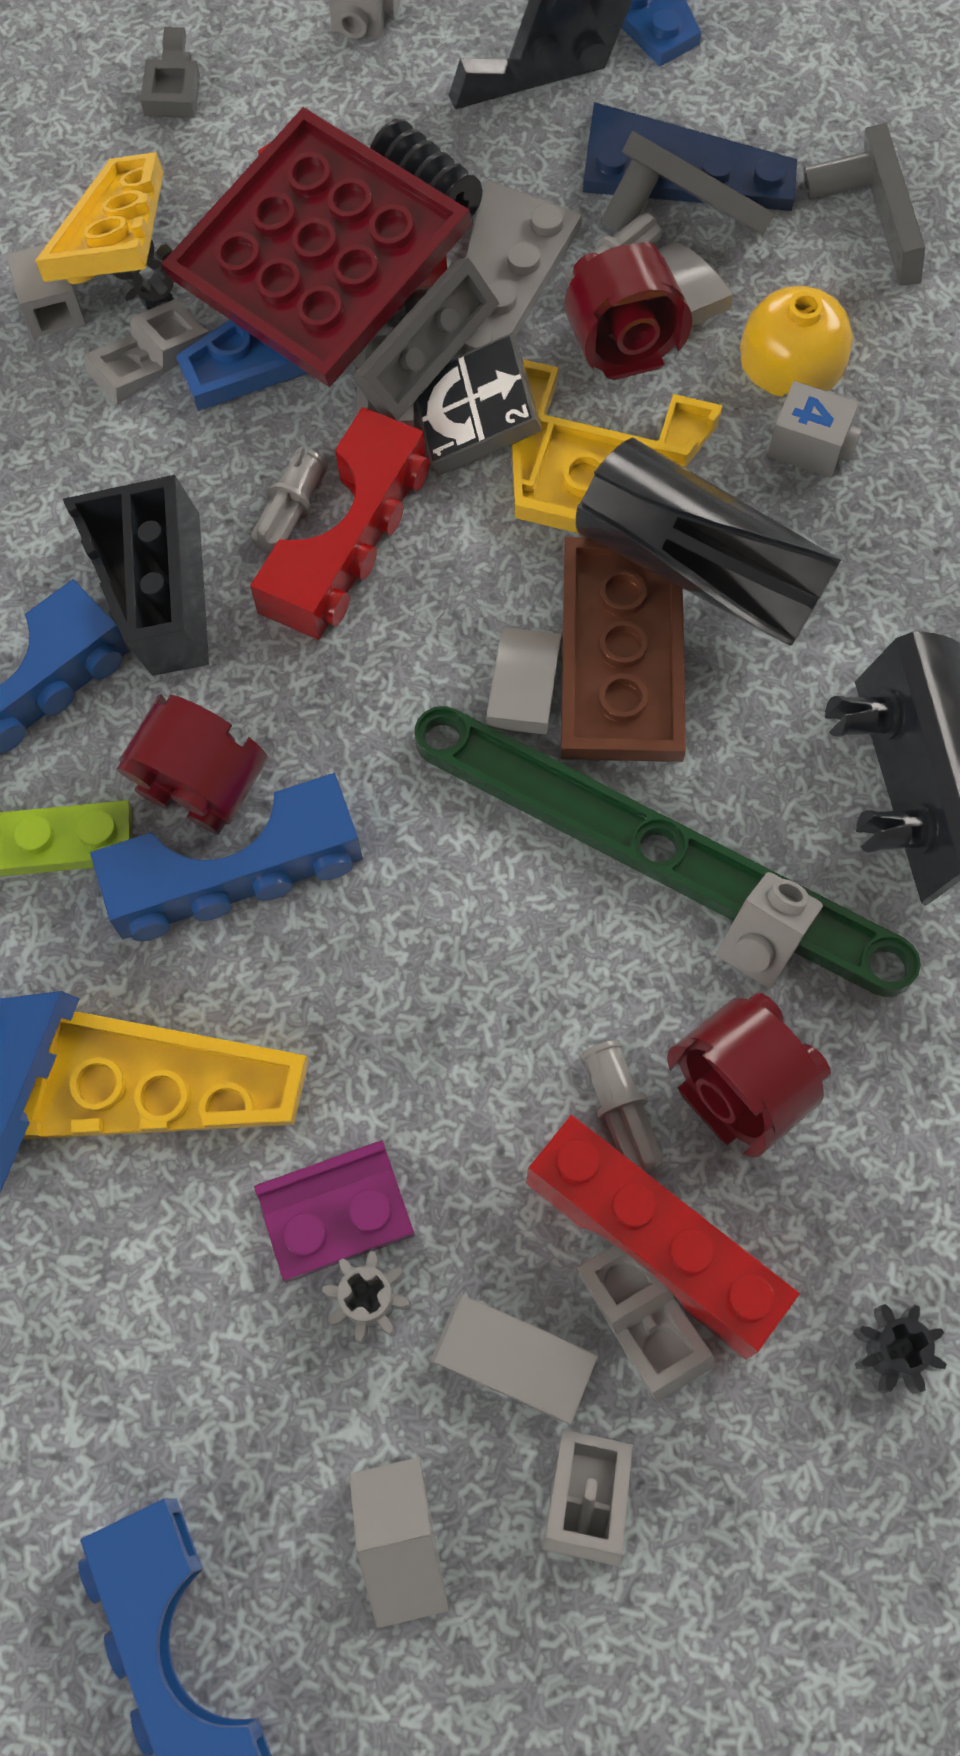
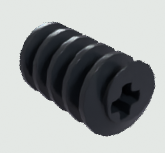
(424, 160)

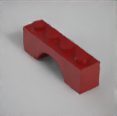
(310, 578)
(684, 1251)

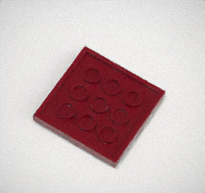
(317, 245)

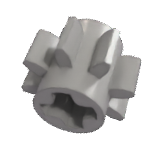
(346, 1297)

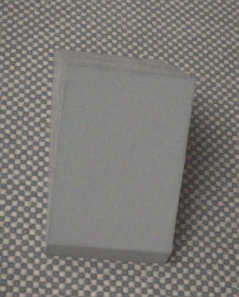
(589, 1498)
(397, 1543)

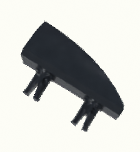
(704, 540)
(914, 722)

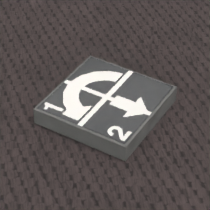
(477, 405)

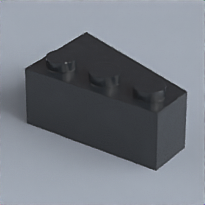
(149, 568)

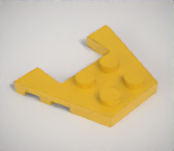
(560, 461)

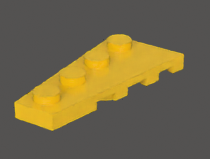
(109, 223)
(157, 1079)

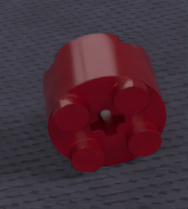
(630, 298)
(191, 759)
(749, 1073)

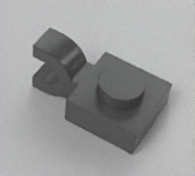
(173, 82)

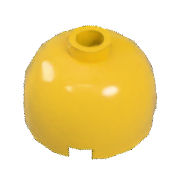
(797, 338)

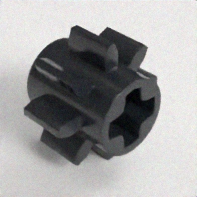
(152, 289)
(915, 1362)

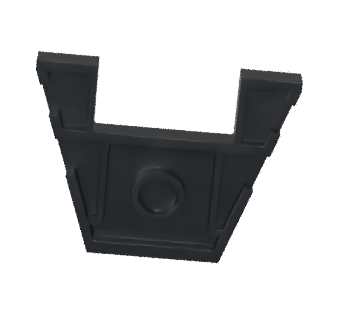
(551, 45)

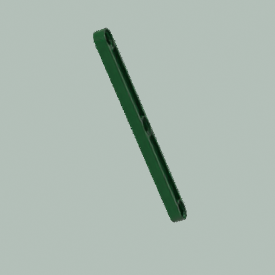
(619, 825)

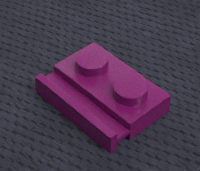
(333, 1211)

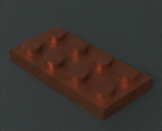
(620, 659)

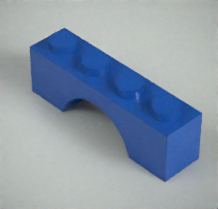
(66, 649)
(152, 886)
(139, 1576)

